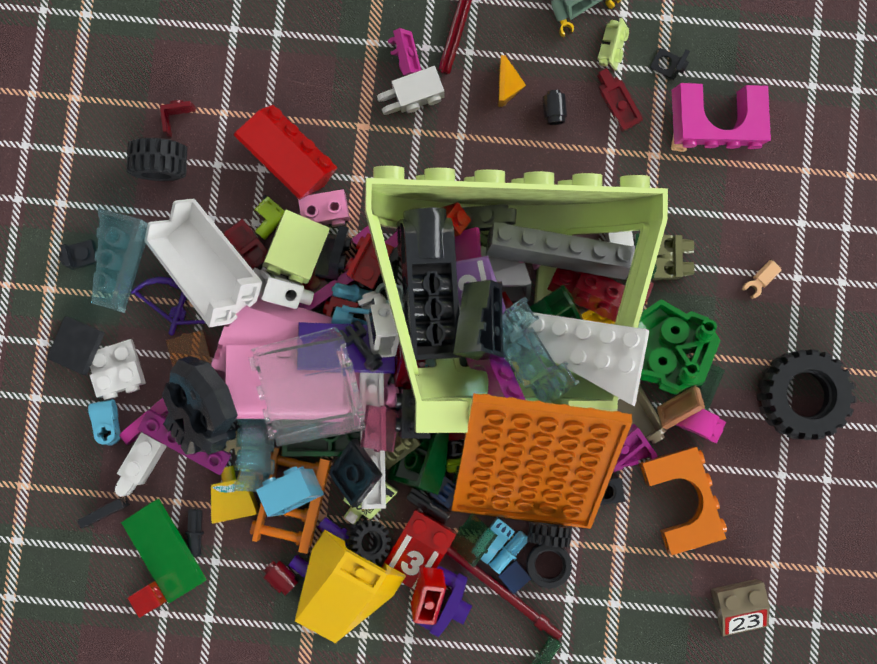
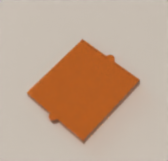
(188, 345)

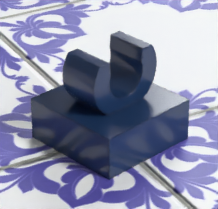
(445, 493)

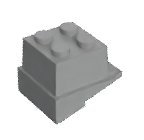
(511, 275)

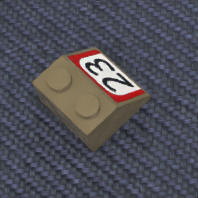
(741, 606)

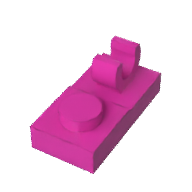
(405, 51)

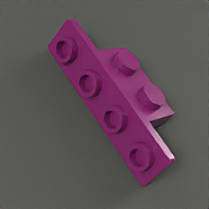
(153, 427)

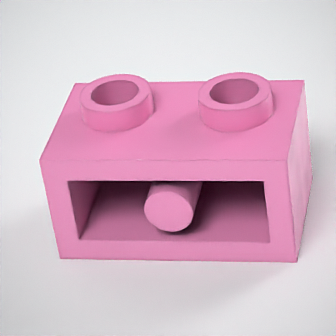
(326, 208)

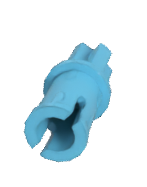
(352, 293)
(509, 552)

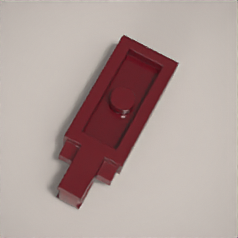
(618, 101)

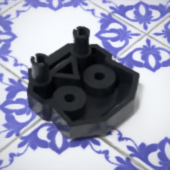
(198, 407)

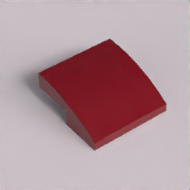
(246, 243)

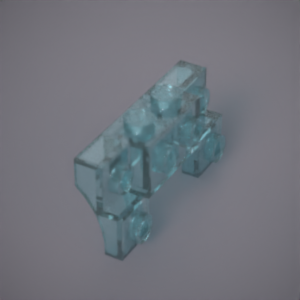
(530, 358)

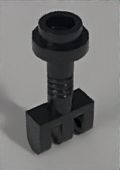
(373, 361)

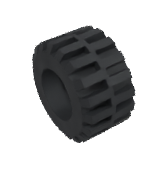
(156, 159)

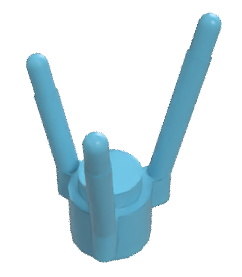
(345, 316)

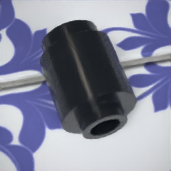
(554, 107)

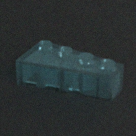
(255, 454)

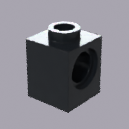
(617, 492)

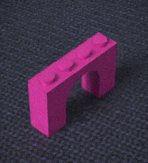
(694, 128)

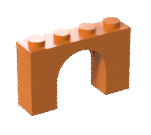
(706, 524)

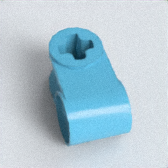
(104, 419)

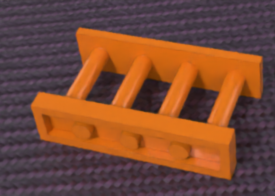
(308, 515)

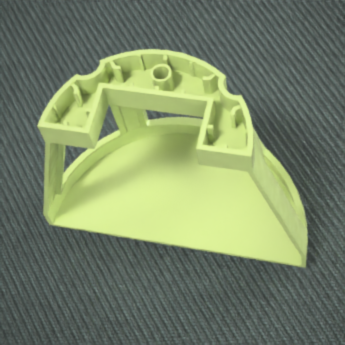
(570, 208)

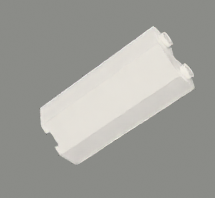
(203, 263)

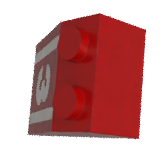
(419, 545)

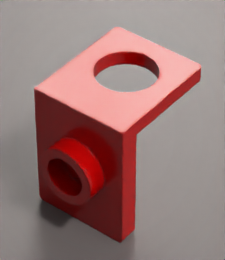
(147, 599)

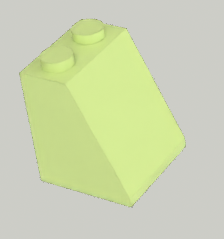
(295, 247)

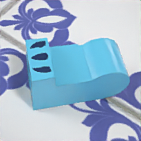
(504, 533)

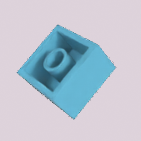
(289, 491)

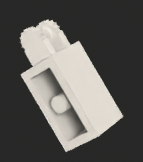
(413, 91)
(138, 464)

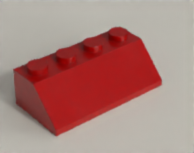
(286, 151)

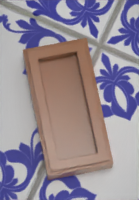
(680, 407)

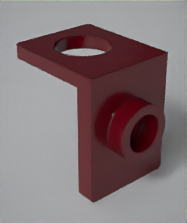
(175, 107)

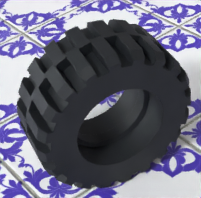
(835, 387)

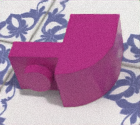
(704, 424)

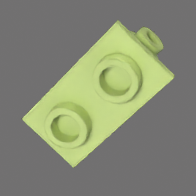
(616, 34)

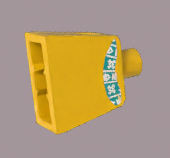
(231, 504)

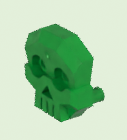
(695, 336)

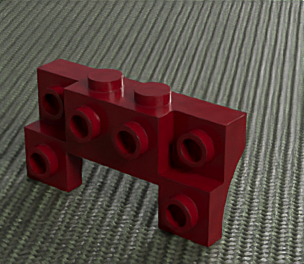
(592, 291)

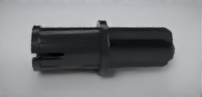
(429, 505)
(194, 531)

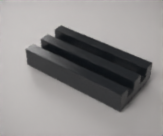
(103, 512)

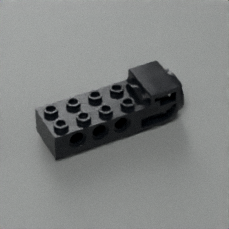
(429, 281)

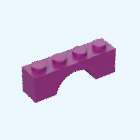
(500, 377)

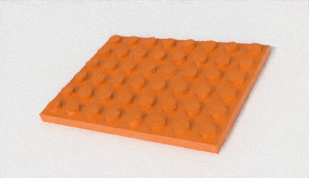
(537, 460)

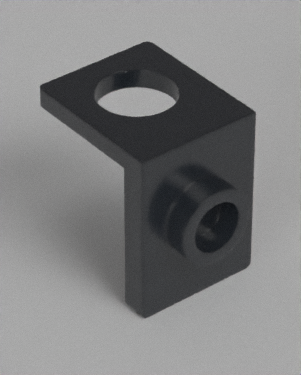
(678, 64)

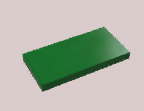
(163, 551)

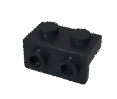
(333, 255)

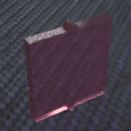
(379, 429)

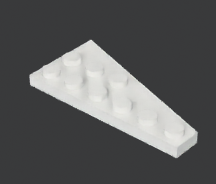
(596, 351)

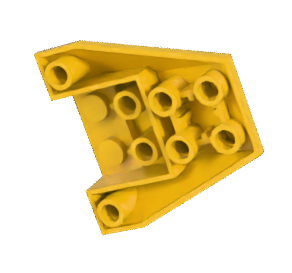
(342, 588)

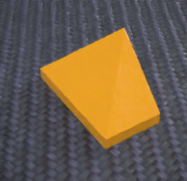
(509, 81)

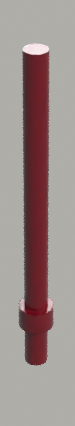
(540, 621)

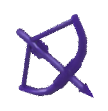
(176, 312)

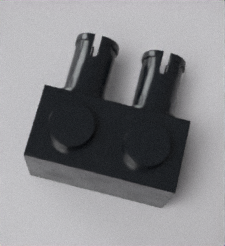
(405, 422)

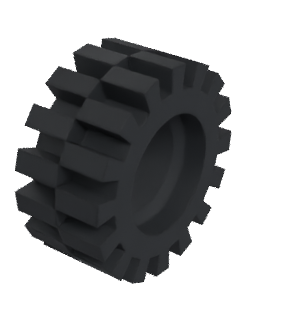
(549, 534)
(379, 536)

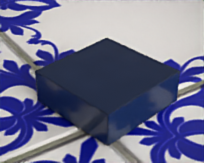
(514, 577)

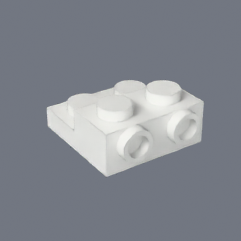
(116, 370)

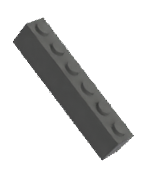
(559, 250)

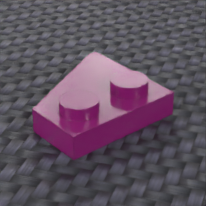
(634, 449)

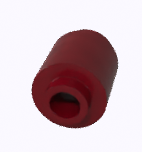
(280, 577)

